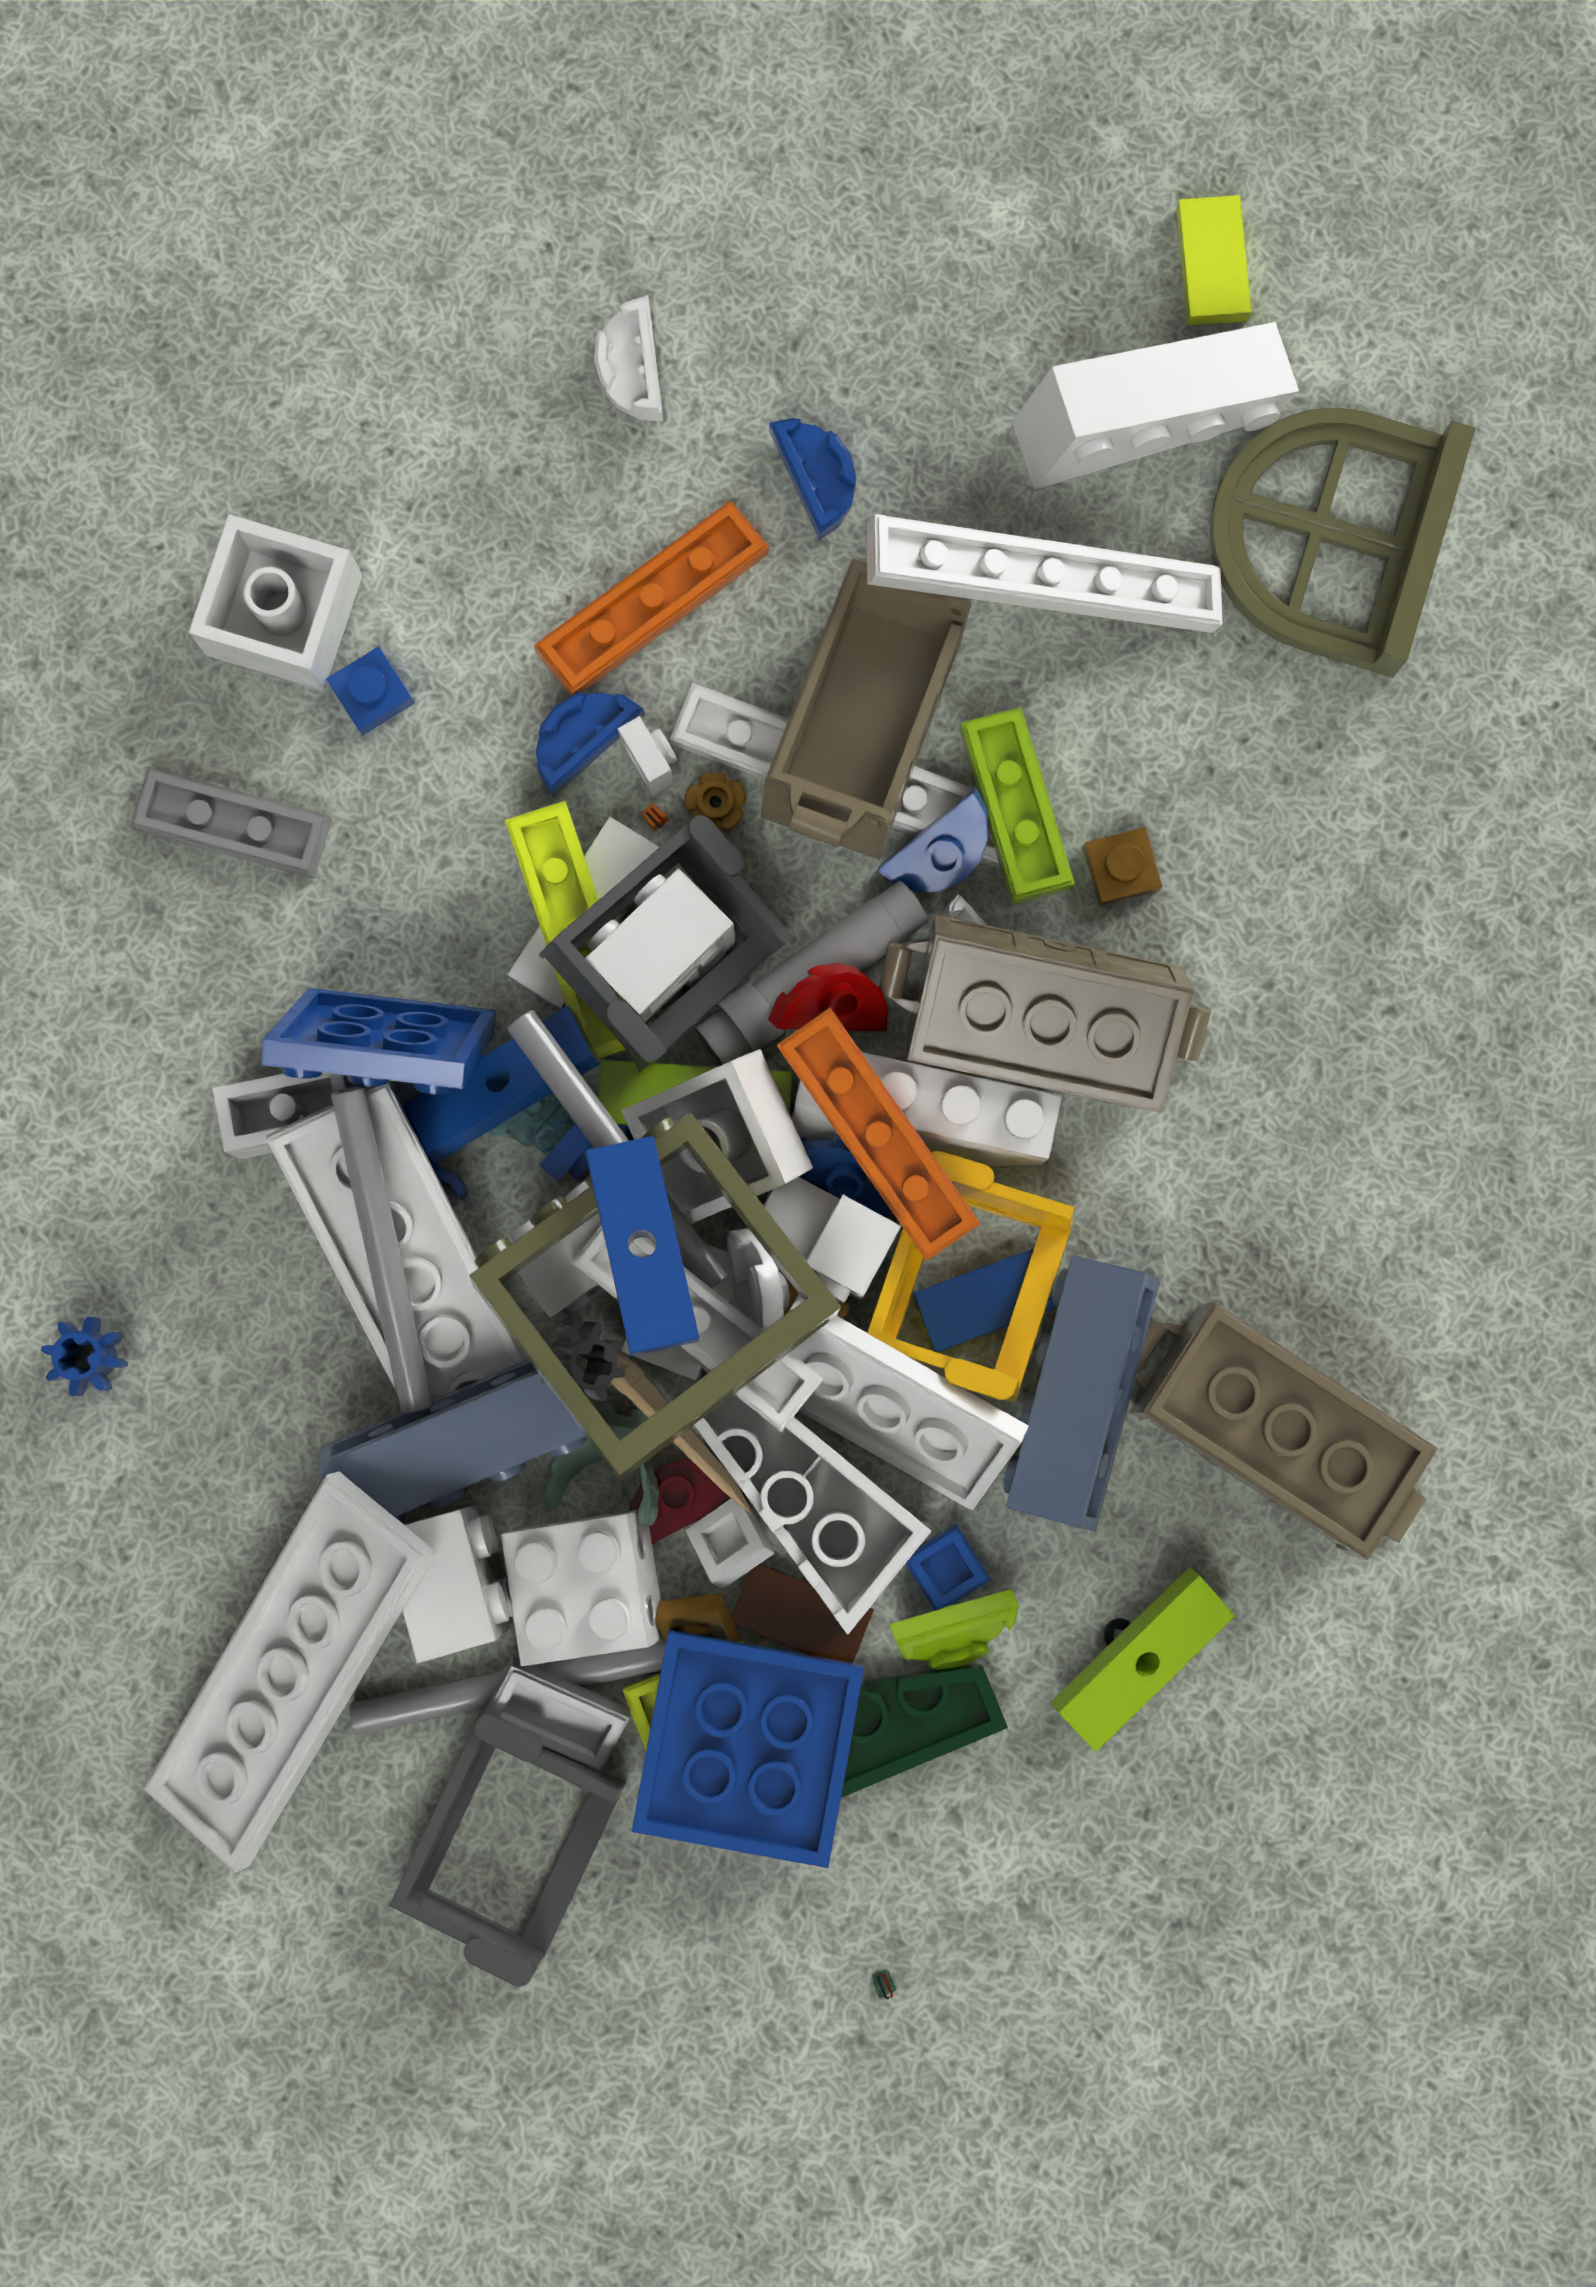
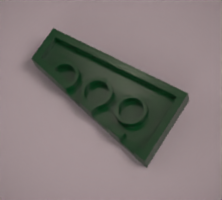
(918, 1719)

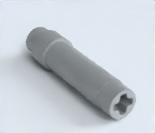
(855, 941)

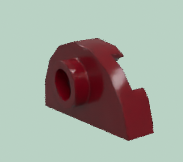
(683, 1497)

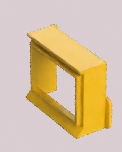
(979, 1191)

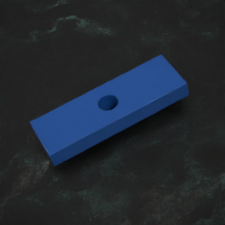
(465, 1114)
(636, 1205)

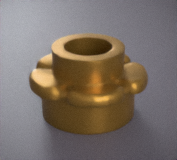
(717, 785)

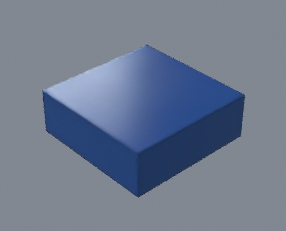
(946, 1568)

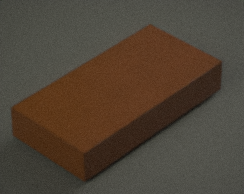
(795, 1615)

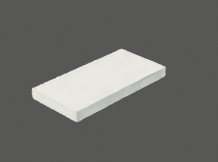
(906, 1412)

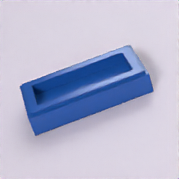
(973, 1302)

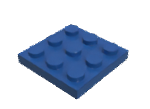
(379, 1040)
(748, 1748)

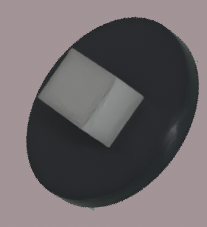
(1114, 1629)

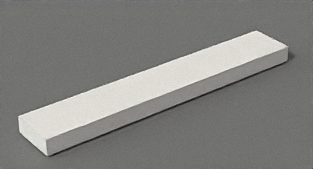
(1042, 574)
(750, 736)

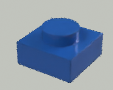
(370, 690)
(568, 1156)

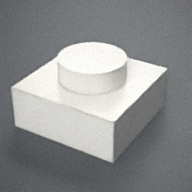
(649, 754)
(729, 1543)

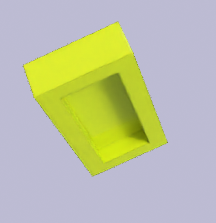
(1213, 260)

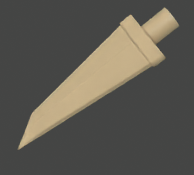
(650, 1400)

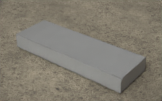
(231, 822)

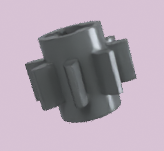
(600, 1354)

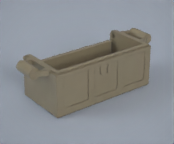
(863, 713)
(1046, 1012)
(1284, 1429)

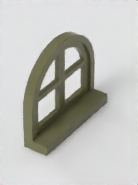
(1408, 554)

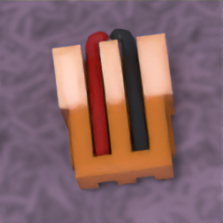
(654, 817)

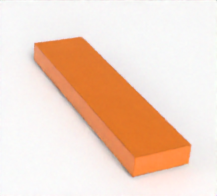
(651, 599)
(878, 1134)

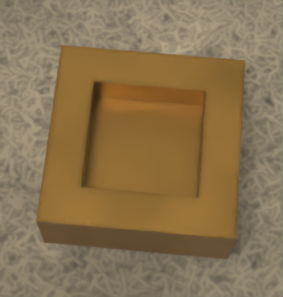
(1122, 866)
(697, 1615)

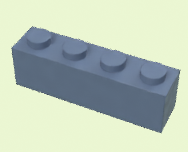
(1081, 1392)
(455, 1442)

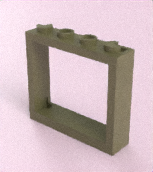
(561, 1218)

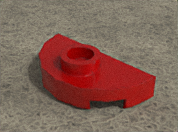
(836, 986)

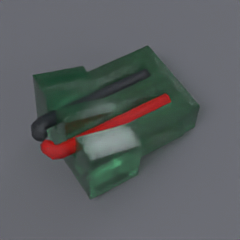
(884, 1984)

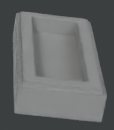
(559, 1713)

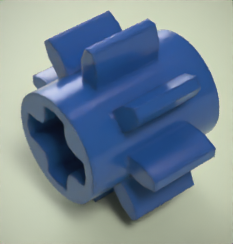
(101, 1360)

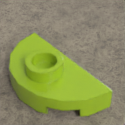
(956, 1632)

